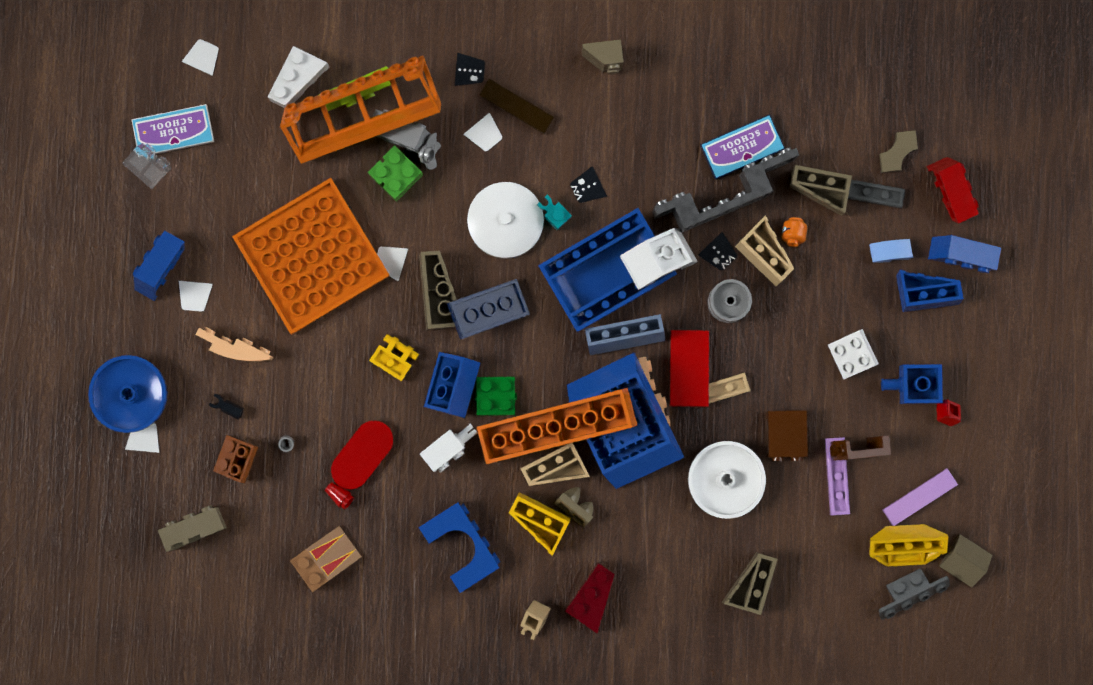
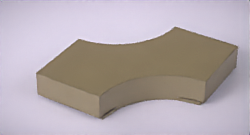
(892, 159)

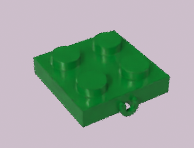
(495, 396)

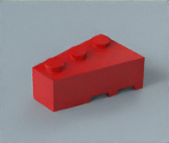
(955, 189)

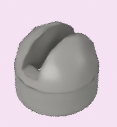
(282, 445)

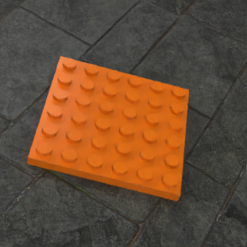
(311, 256)

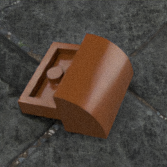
(235, 459)

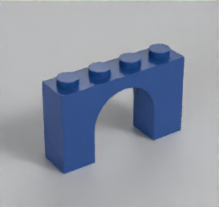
(483, 561)

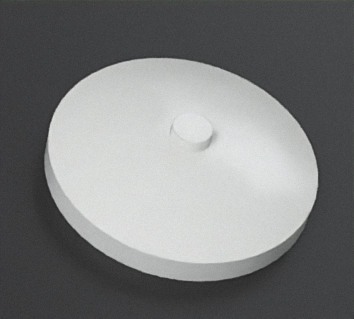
(505, 220)
(726, 479)

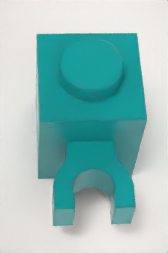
(555, 215)

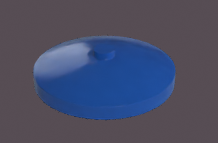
(127, 394)

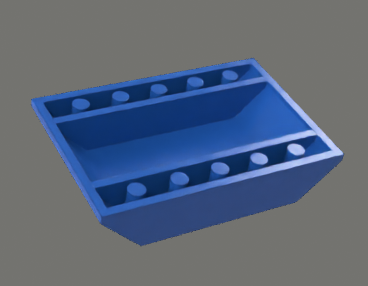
(592, 276)

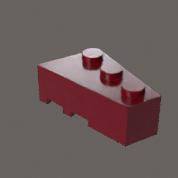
(592, 597)

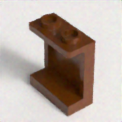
(787, 435)
(876, 447)

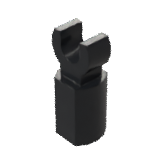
(228, 407)

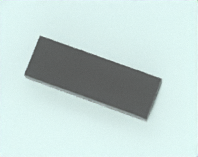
(876, 194)

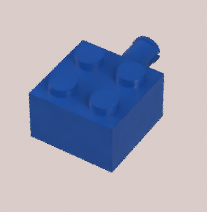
(917, 384)

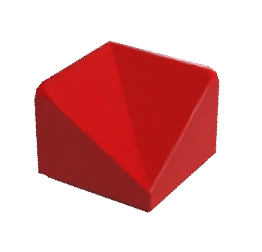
(948, 413)

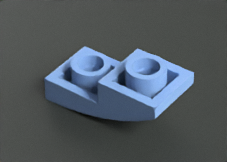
(891, 250)

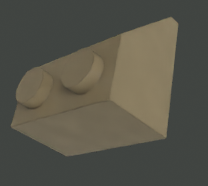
(604, 55)

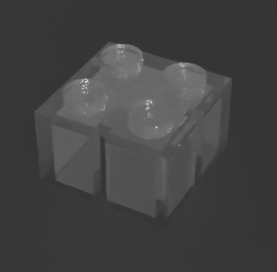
(147, 165)

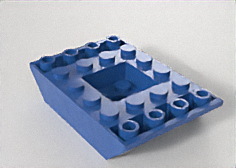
(635, 450)

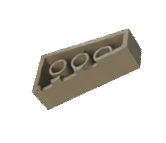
(436, 291)

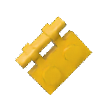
(392, 363)

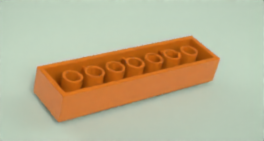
(557, 426)

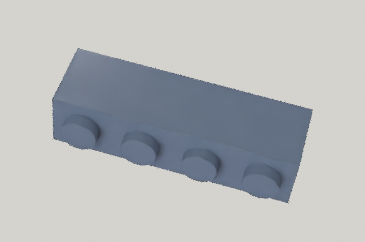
(625, 334)

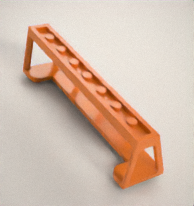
(370, 126)

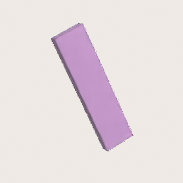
(837, 482)
(920, 497)

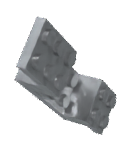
(755, 185)

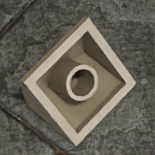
(966, 561)

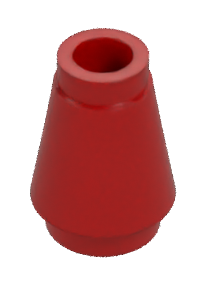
(339, 495)

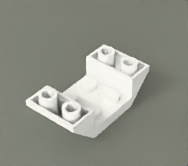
(658, 257)

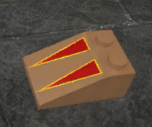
(325, 558)

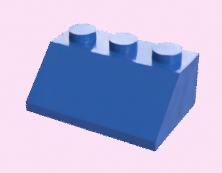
(452, 384)

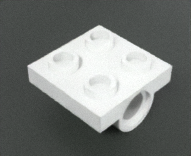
(853, 354)

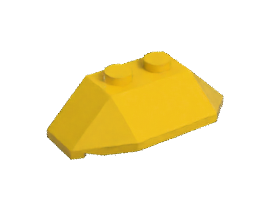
(908, 545)

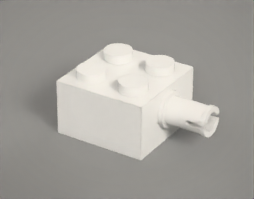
(447, 447)

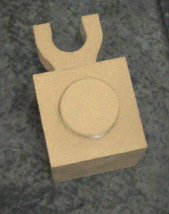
(534, 618)

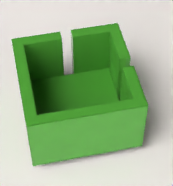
(396, 173)

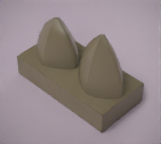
(568, 503)

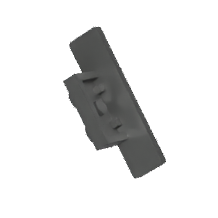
(911, 590)

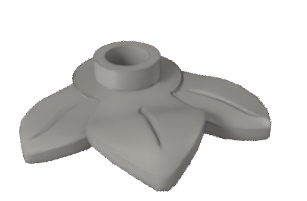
(428, 151)

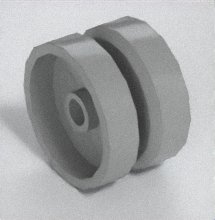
(729, 312)

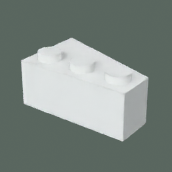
(296, 76)

